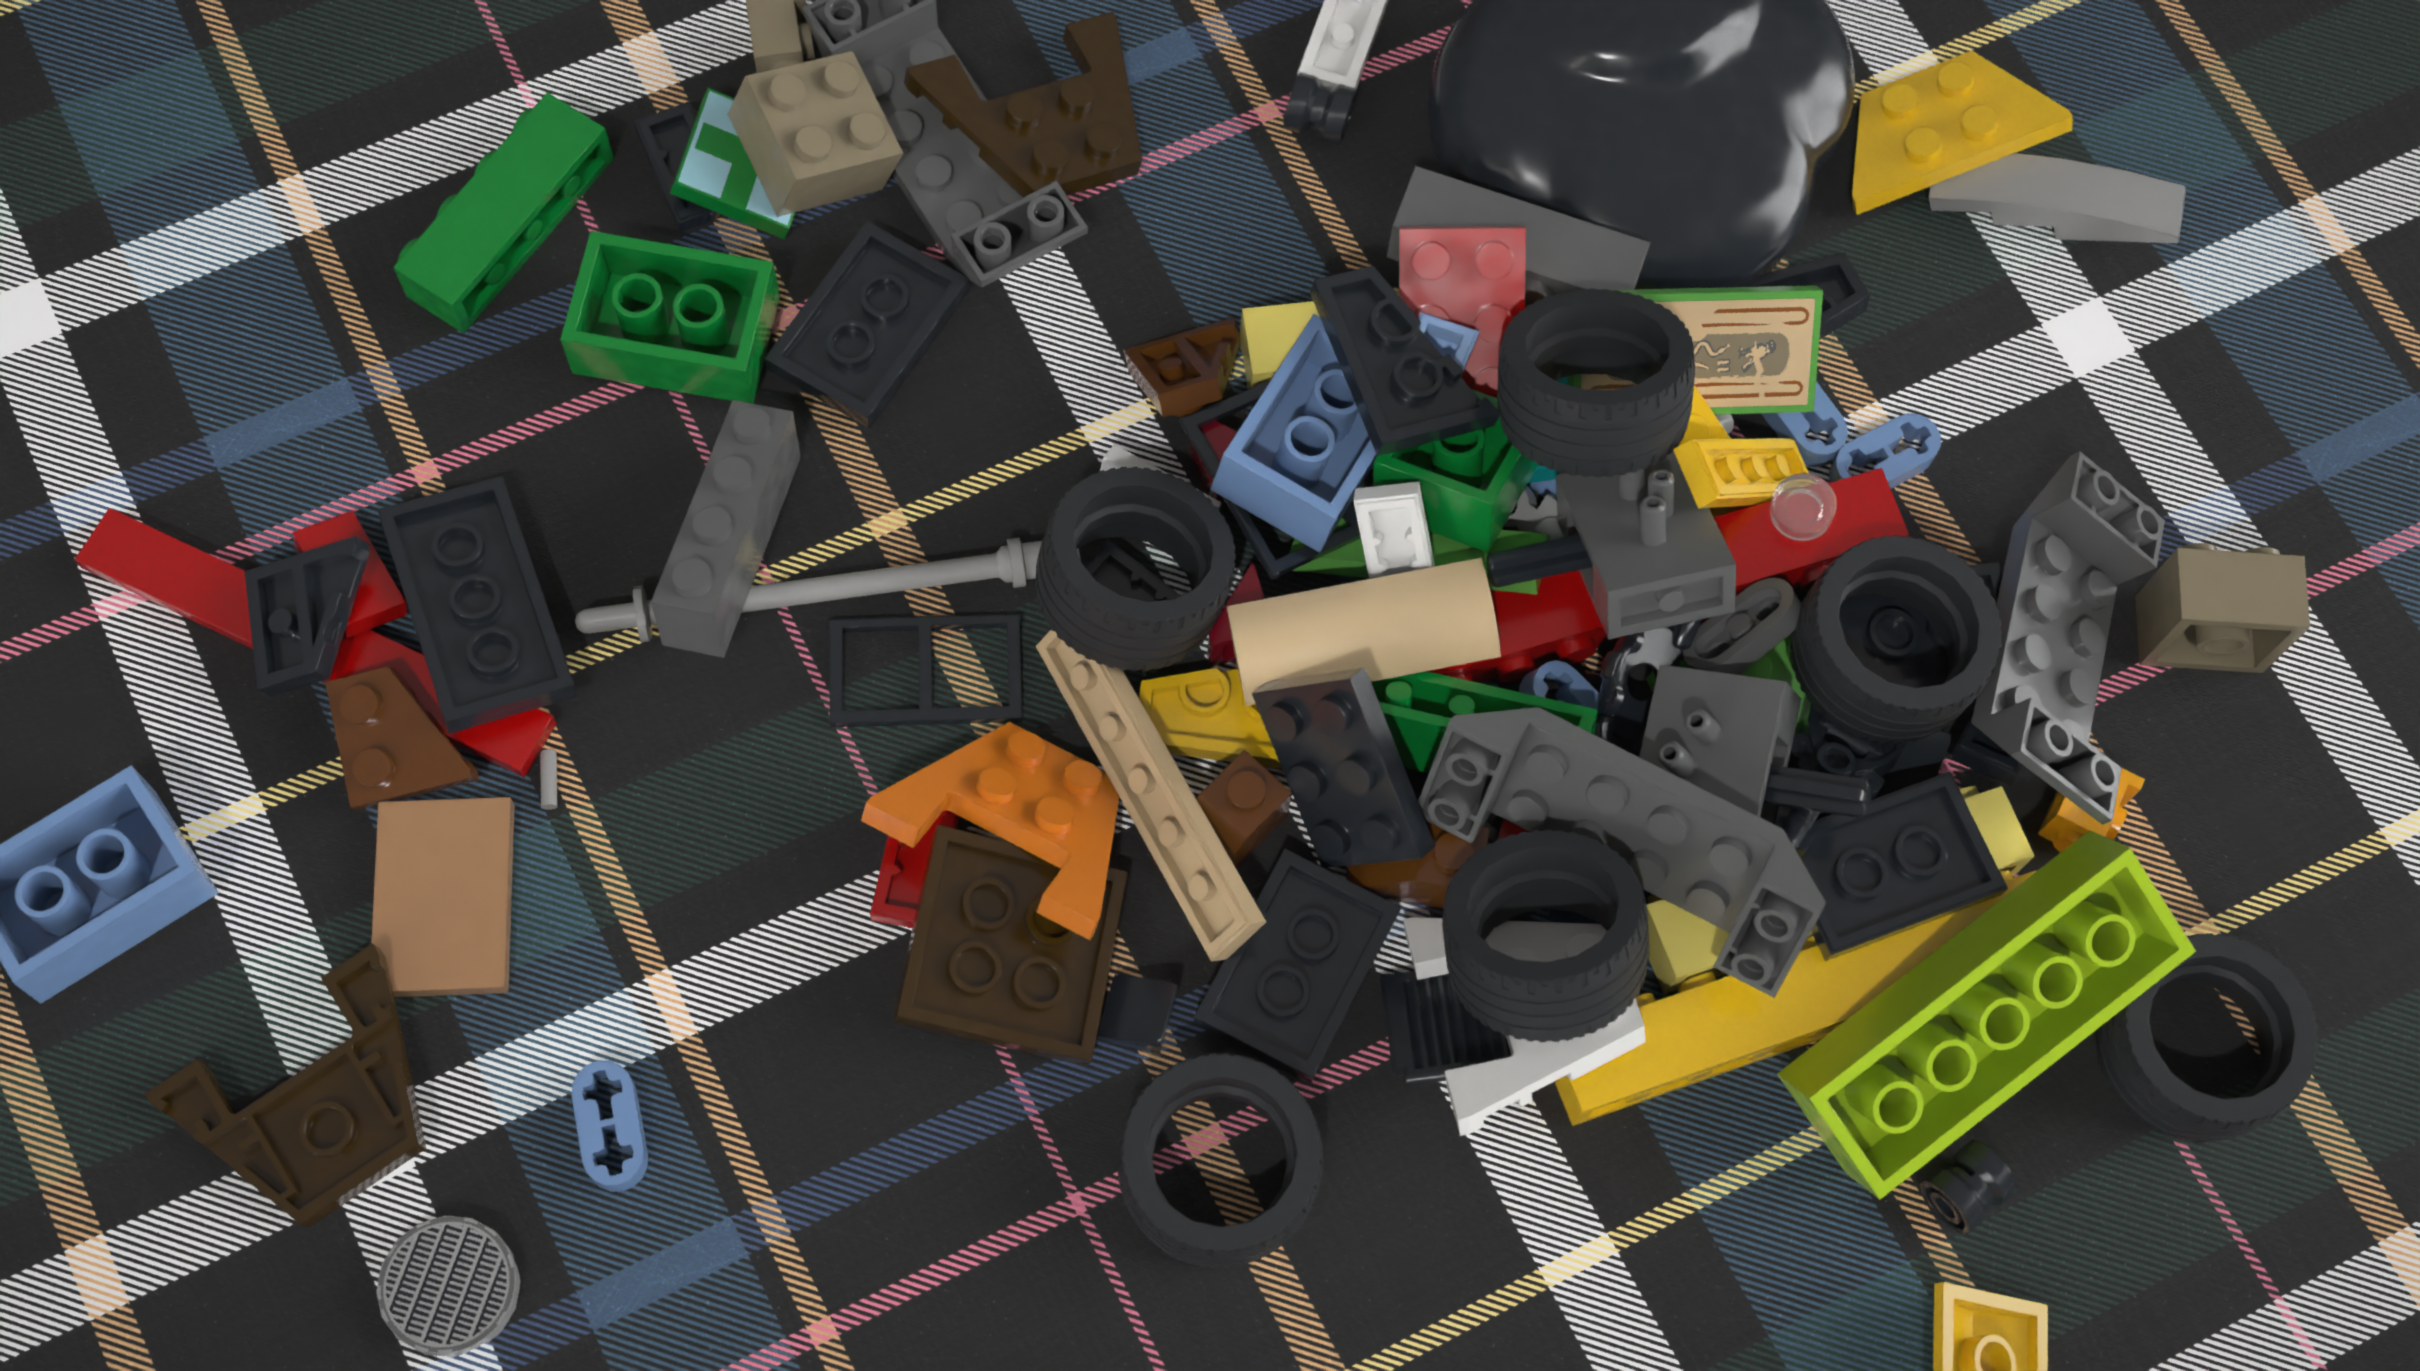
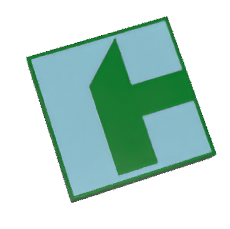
(719, 173)

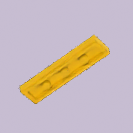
(1737, 469)

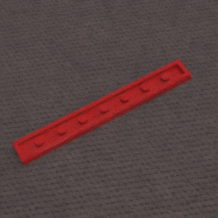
(216, 598)

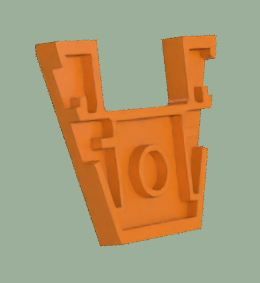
(1027, 796)

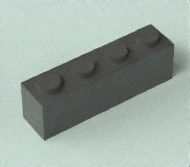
(1559, 248)
(726, 529)

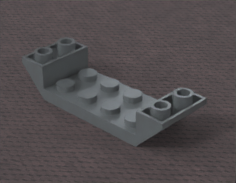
(959, 198)
(2056, 620)
(1670, 832)

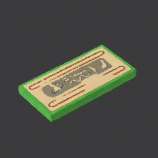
(1749, 344)

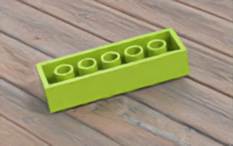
(1987, 1012)

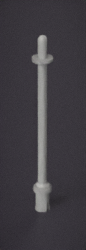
(1010, 563)

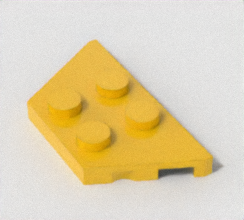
(1945, 126)

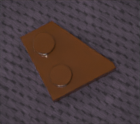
(1186, 368)
(389, 741)

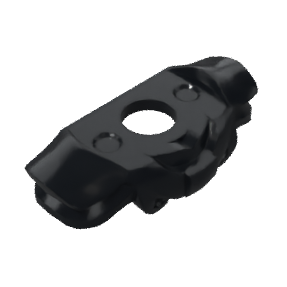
(1621, 716)

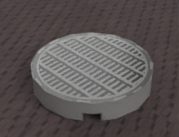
(448, 1286)

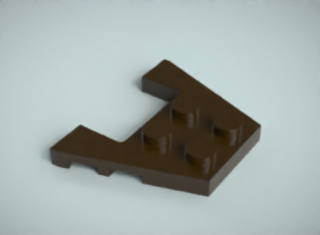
(1060, 131)
(327, 1126)

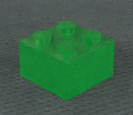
(1464, 481)

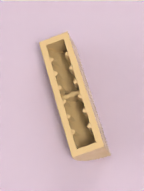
(1379, 623)

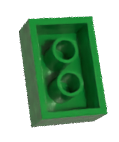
(671, 317)

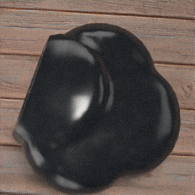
(1650, 120)

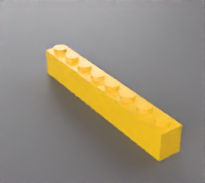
(1730, 1024)

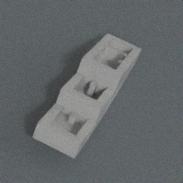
(2069, 195)

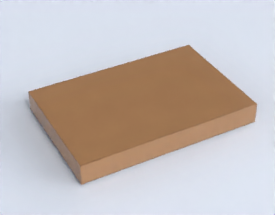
(444, 895)

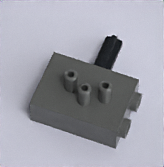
(1638, 549)
(1737, 743)

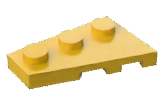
(1207, 716)

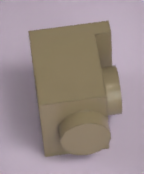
(779, 33)

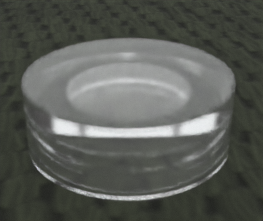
(1803, 507)

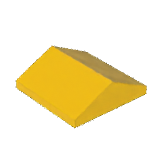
(1987, 1331)

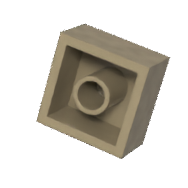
(814, 133)
(2222, 609)

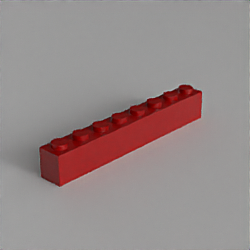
(1564, 623)

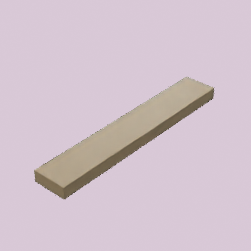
(1156, 799)

